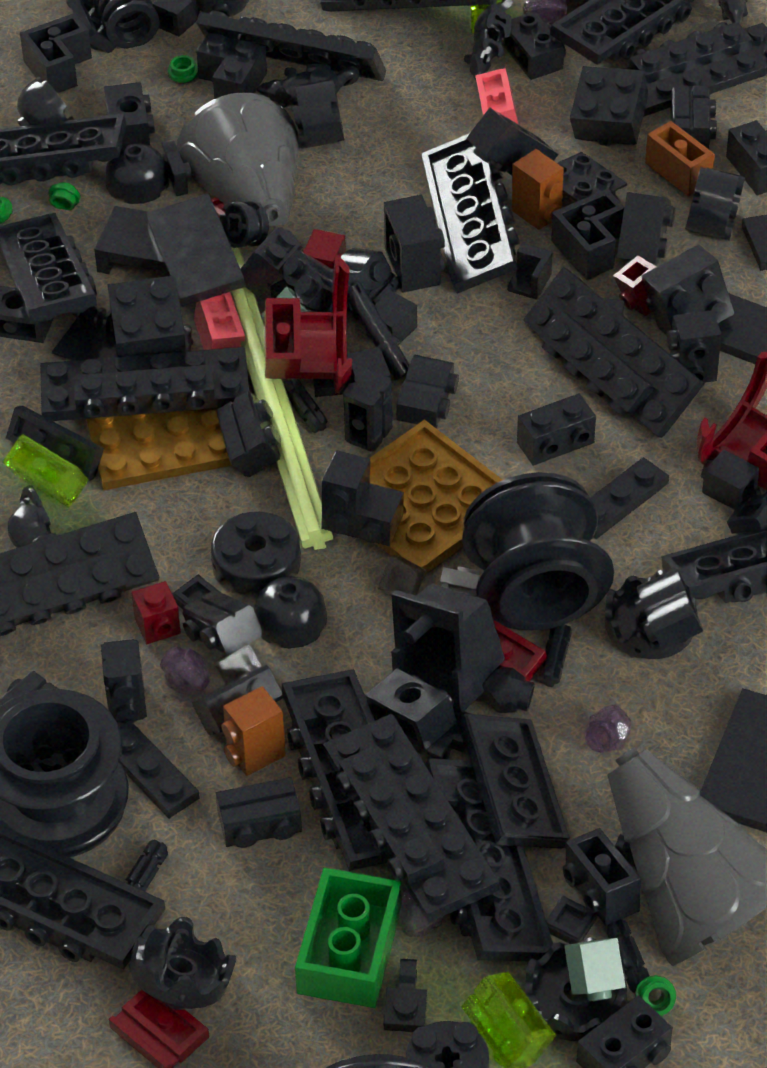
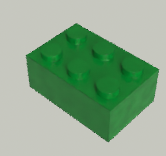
(348, 938)

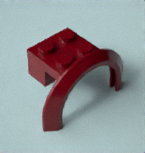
(309, 342)
(744, 430)

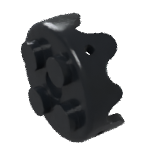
(251, 569)
(625, 622)
(179, 967)
(546, 988)

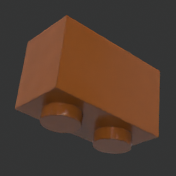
(677, 156)
(536, 188)
(253, 731)

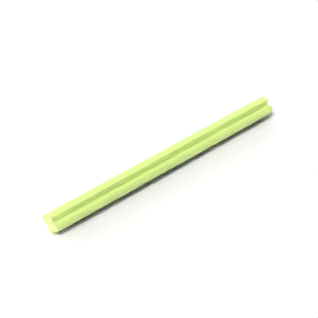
(293, 462)

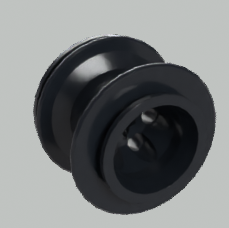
(537, 551)
(44, 794)

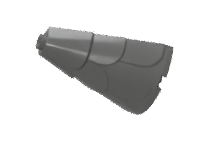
(244, 152)
(691, 857)

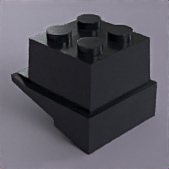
(446, 641)

